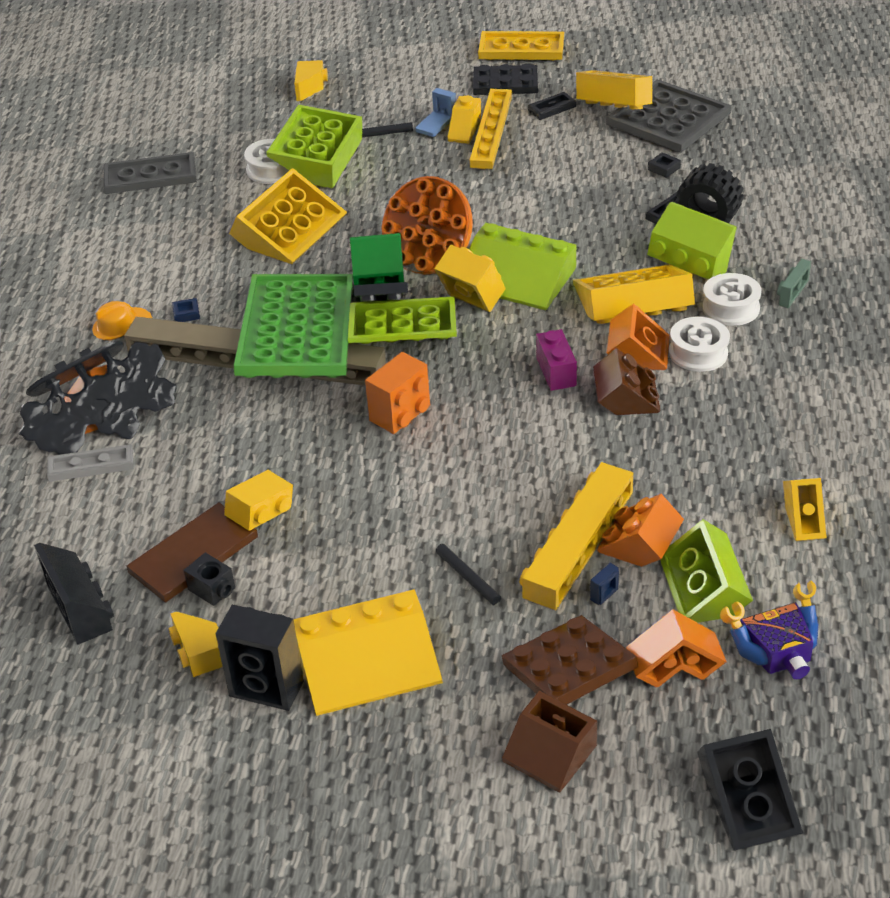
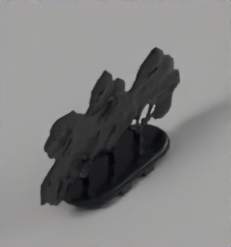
(105, 400)

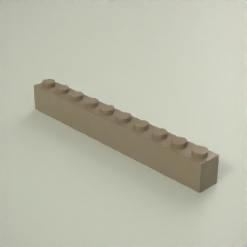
(219, 346)

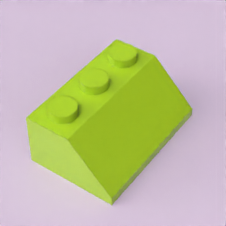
(692, 241)
(704, 573)

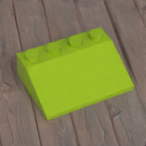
(317, 143)
(528, 263)
(402, 320)

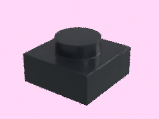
(664, 165)

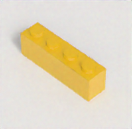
(614, 88)

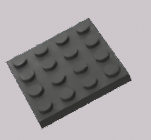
(673, 118)

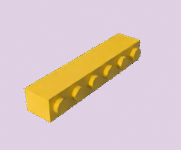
(576, 536)

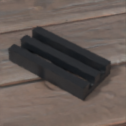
(552, 105)

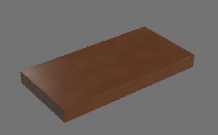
(210, 532)

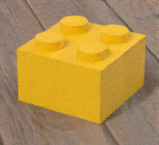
(470, 277)

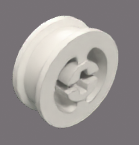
(259, 166)
(731, 299)
(692, 343)

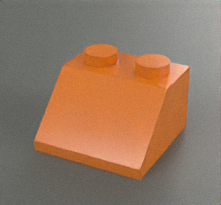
(640, 337)

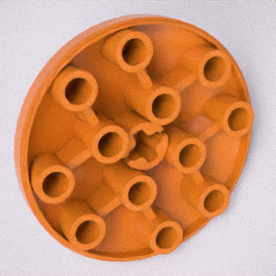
(429, 218)

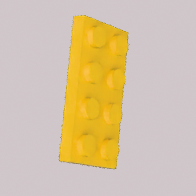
(521, 45)

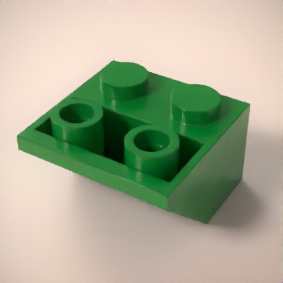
(377, 259)

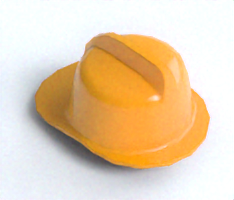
(115, 319)

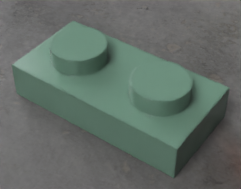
(795, 282)

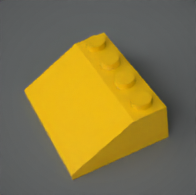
(286, 219)
(648, 288)
(366, 652)

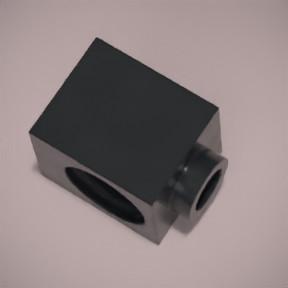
(209, 579)

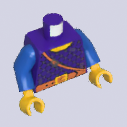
(779, 636)

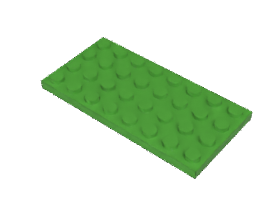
(295, 326)

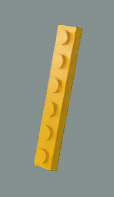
(491, 129)

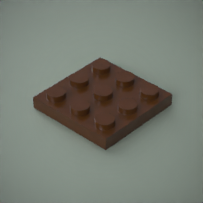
(569, 660)

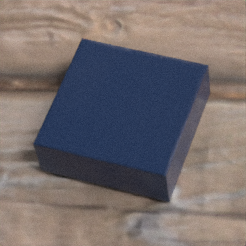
(186, 310)
(604, 584)

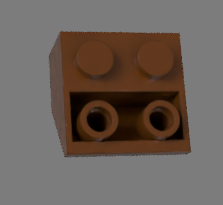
(625, 385)
(550, 741)

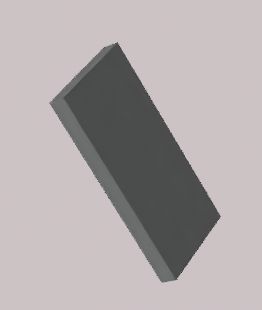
(149, 173)

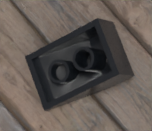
(750, 789)

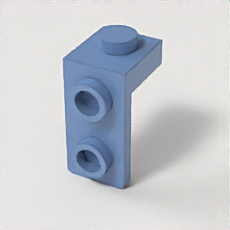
(441, 116)

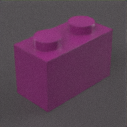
(556, 360)

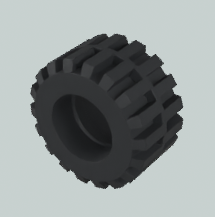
(717, 184)

